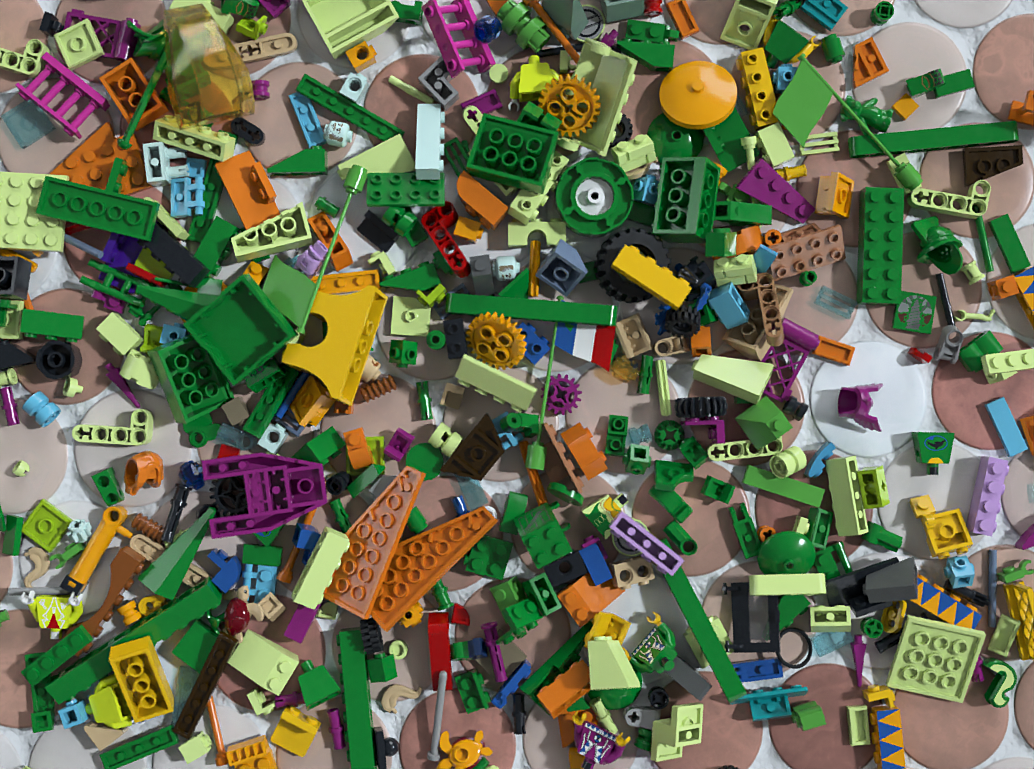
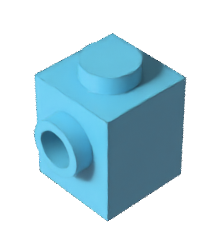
(73, 713)

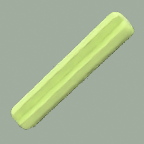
(663, 387)

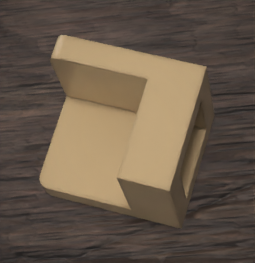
(452, 396)
(272, 607)

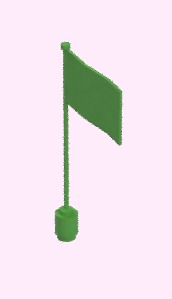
(805, 103)
(292, 290)

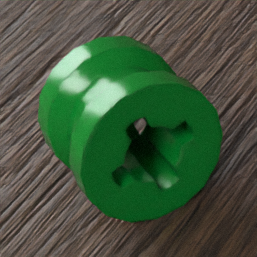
(874, 630)

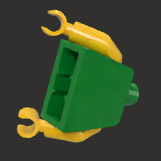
(785, 43)

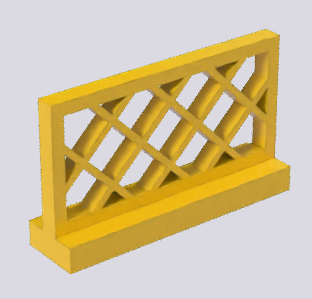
(1021, 607)

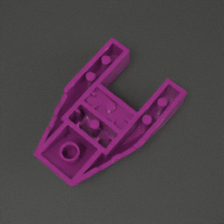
(275, 491)

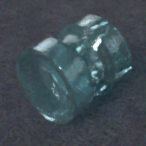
(640, 435)

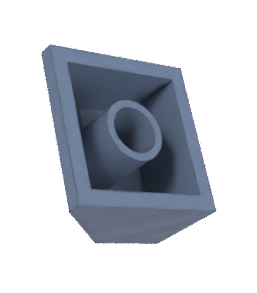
(562, 268)

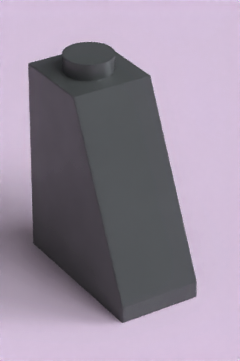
(482, 275)
(893, 582)
(689, 678)

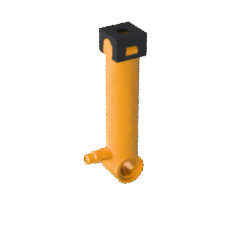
(94, 550)

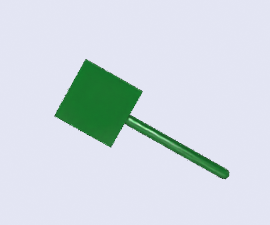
(206, 286)

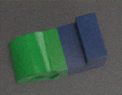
(468, 650)

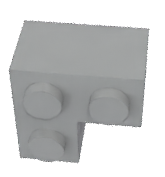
(436, 83)

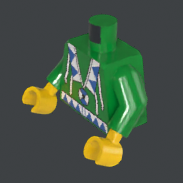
(656, 649)

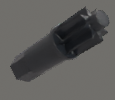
(968, 594)

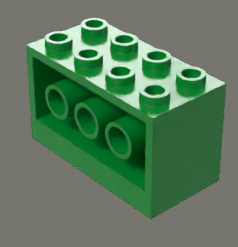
(686, 199)

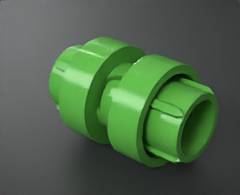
(529, 30)

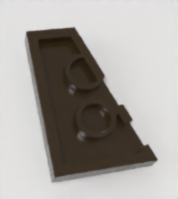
(986, 162)

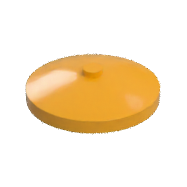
(698, 95)

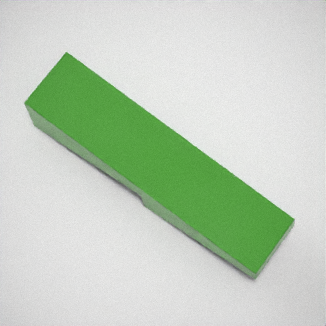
(785, 487)

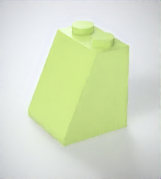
(609, 665)

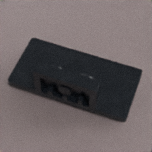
(848, 590)

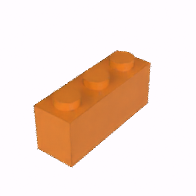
(565, 689)

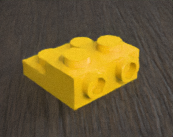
(948, 535)

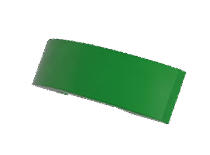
(43, 702)

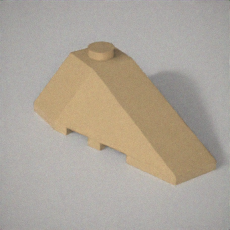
(750, 337)

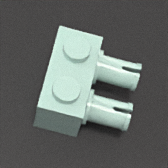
(157, 163)

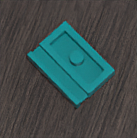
(824, 11)

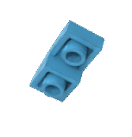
(764, 258)
(815, 465)

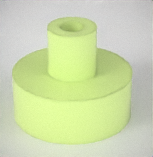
(71, 387)

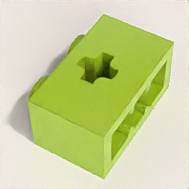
(873, 487)

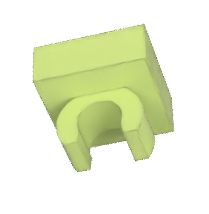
(565, 62)

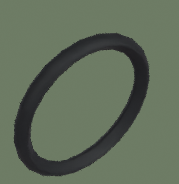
(809, 647)

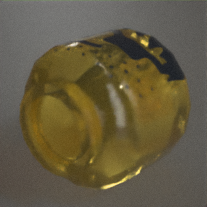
(624, 369)

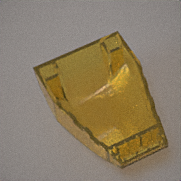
(204, 69)

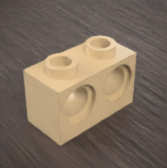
(631, 568)

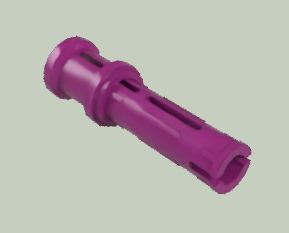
(491, 636)

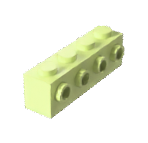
(195, 139)
(527, 203)
(846, 496)
(320, 567)

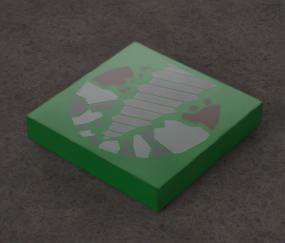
(914, 313)

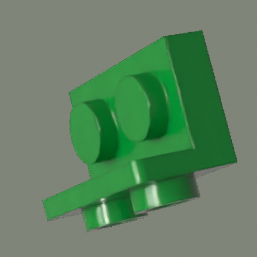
(472, 691)

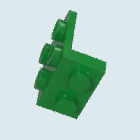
(520, 618)

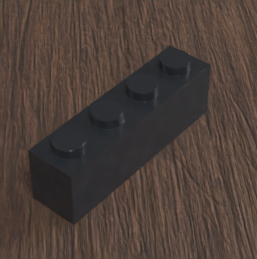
(175, 256)

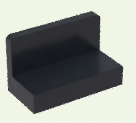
(377, 232)

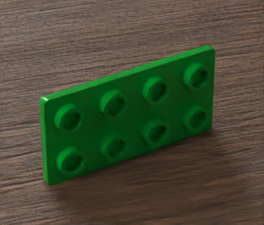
(727, 142)
(404, 190)

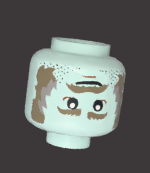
(337, 134)
(506, 268)

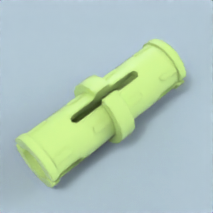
(603, 715)

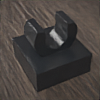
(50, 24)

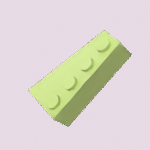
(274, 235)

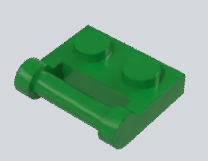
(825, 562)

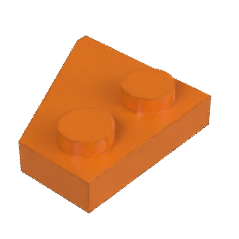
(867, 63)
(567, 725)

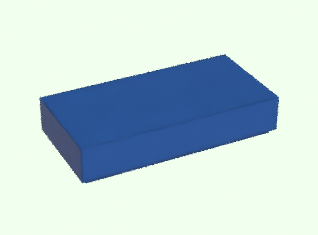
(595, 564)

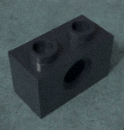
(455, 338)
(559, 577)

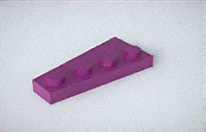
(770, 188)

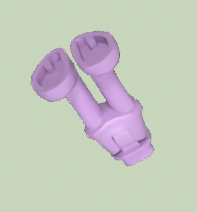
(311, 259)

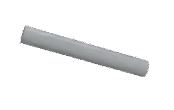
(38, 591)

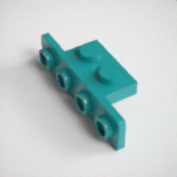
(771, 704)

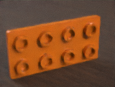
(248, 189)

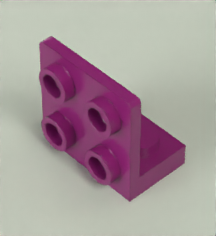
(717, 429)

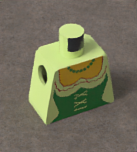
(604, 511)

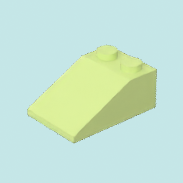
(264, 662)

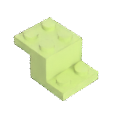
(678, 731)

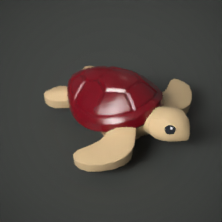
(239, 612)

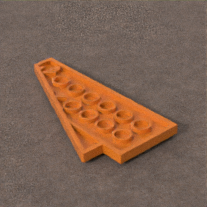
(94, 160)
(373, 544)
(424, 561)

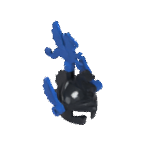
(701, 282)

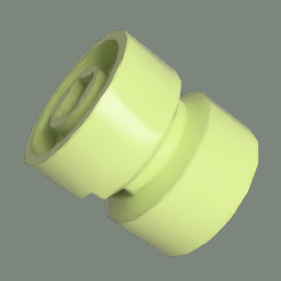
(450, 445)
(787, 462)

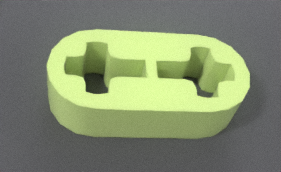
(473, 125)

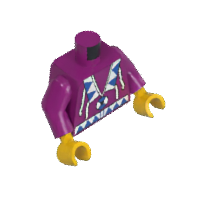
(596, 743)

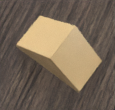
(102, 734)

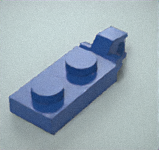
(511, 684)

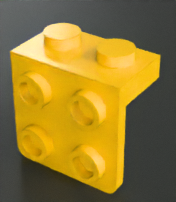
(607, 625)
(295, 731)

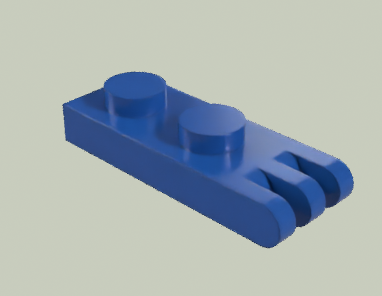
(758, 669)

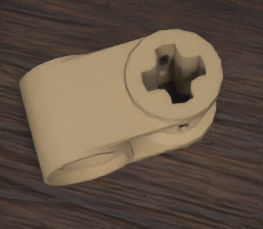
(674, 345)

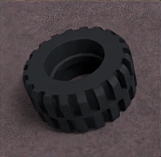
(609, 251)

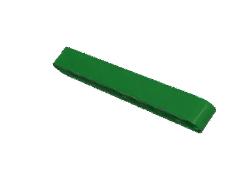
(934, 139)
(532, 309)
(704, 633)

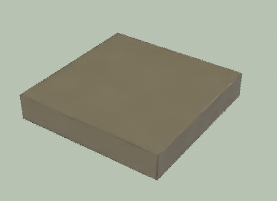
(511, 655)

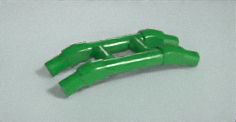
(105, 286)

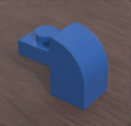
(305, 538)
(230, 569)

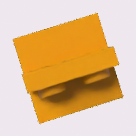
(834, 195)
(311, 402)

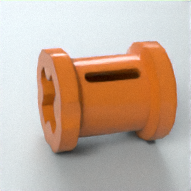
(774, 234)
(765, 528)

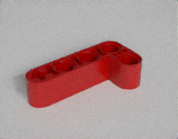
(446, 244)
(440, 648)

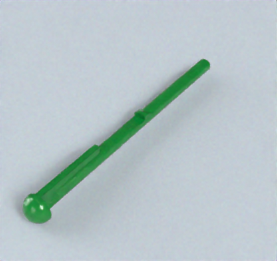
(124, 142)

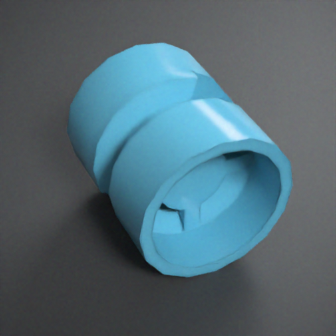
(39, 406)

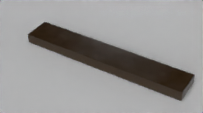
(205, 685)

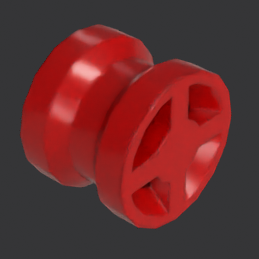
(652, 8)

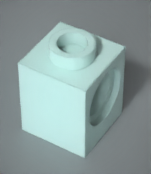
(355, 96)
(266, 442)

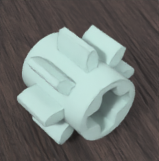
(79, 531)

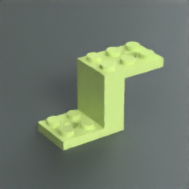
(753, 14)

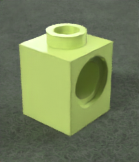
(195, 747)

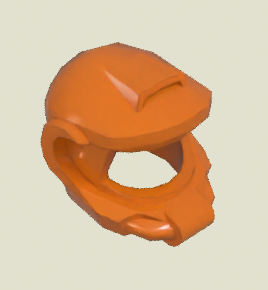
(147, 467)

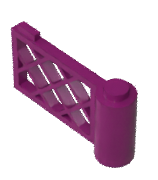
(124, 39)
(799, 339)

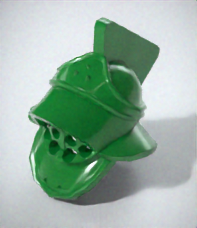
(150, 43)
(938, 245)

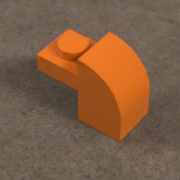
(358, 449)

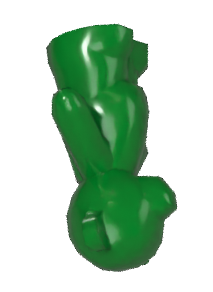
(868, 114)

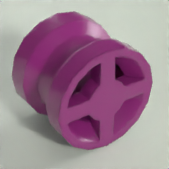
(260, 89)

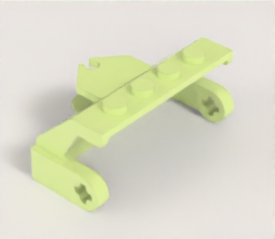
(611, 76)

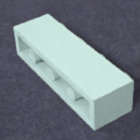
(429, 142)

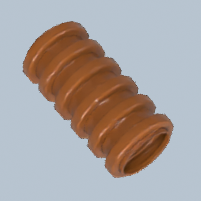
(378, 388)
(148, 527)

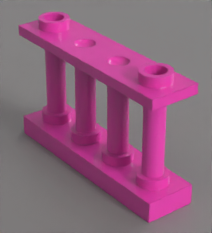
(441, 31)
(66, 77)

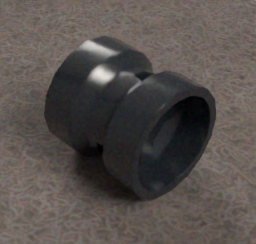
(795, 408)
(338, 483)
(658, 697)

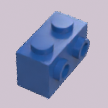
(535, 346)

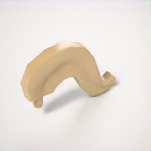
(640, 171)
(42, 564)
(394, 692)

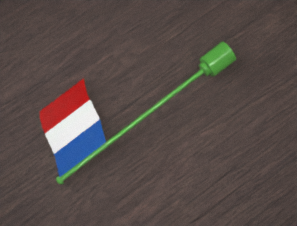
(584, 341)

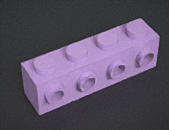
(987, 495)
(644, 541)

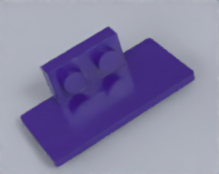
(118, 253)

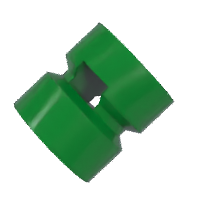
(405, 222)

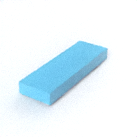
(307, 119)
(1006, 426)

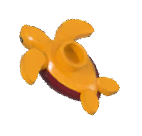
(464, 752)

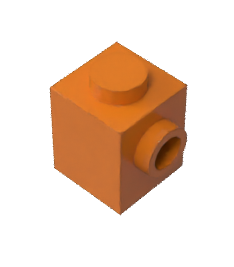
(1002, 287)
(701, 342)

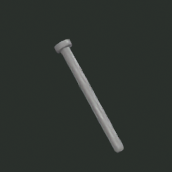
(434, 754)

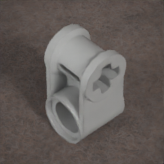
(947, 348)
(644, 716)

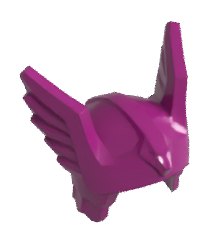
(856, 404)

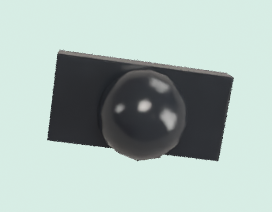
(384, 747)

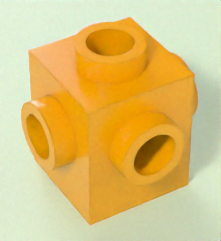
(413, 619)

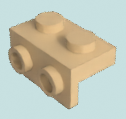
(633, 336)

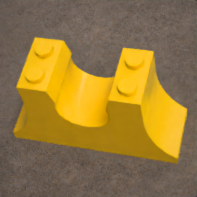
(345, 350)

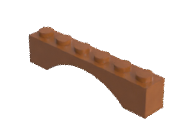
(123, 570)

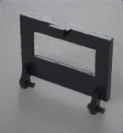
(753, 620)

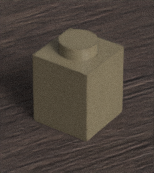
(236, 411)

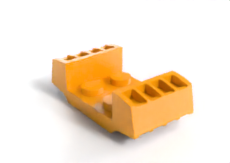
(251, 754)

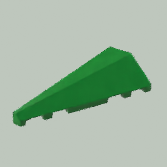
(178, 302)
(169, 570)
(556, 665)

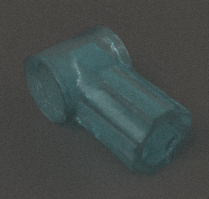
(235, 436)

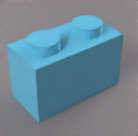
(729, 306)

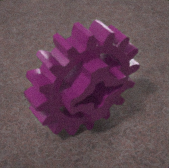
(572, 388)

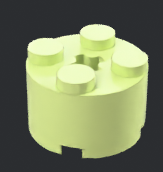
(139, 369)

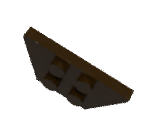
(476, 452)

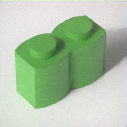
(808, 716)

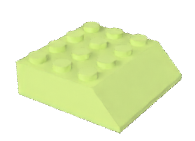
(350, 22)
(496, 383)

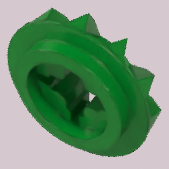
(659, 435)

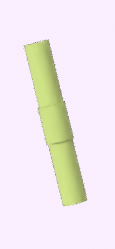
(411, 90)

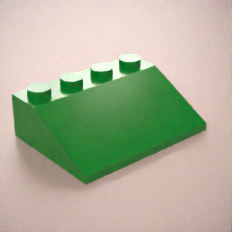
(512, 153)
(189, 379)

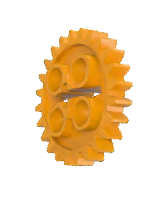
(581, 94)
(496, 340)

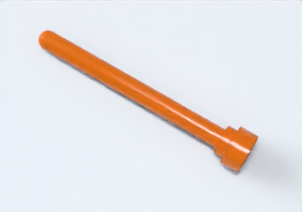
(553, 28)
(285, 574)
(221, 757)

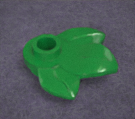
(203, 427)

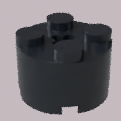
(48, 357)

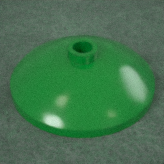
(665, 145)
(784, 549)
(617, 698)

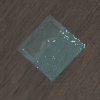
(27, 123)

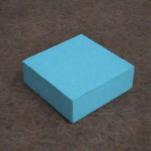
(196, 167)

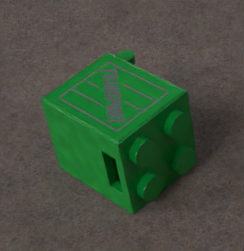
(543, 534)

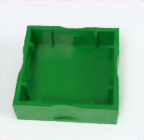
(241, 329)

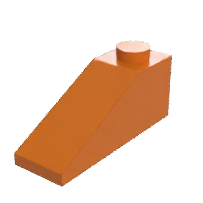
(324, 232)

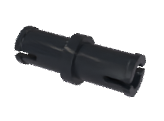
(519, 713)

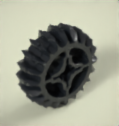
(700, 406)
(219, 495)

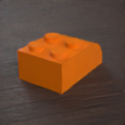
(126, 86)
(480, 202)

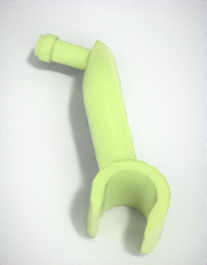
(964, 315)

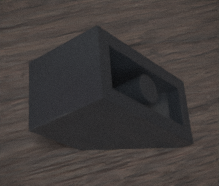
(14, 356)

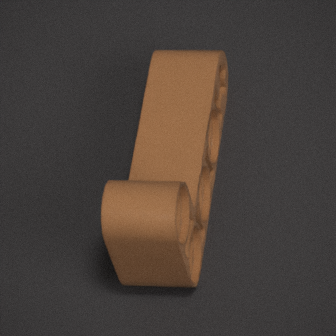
(768, 309)

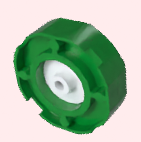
(598, 179)

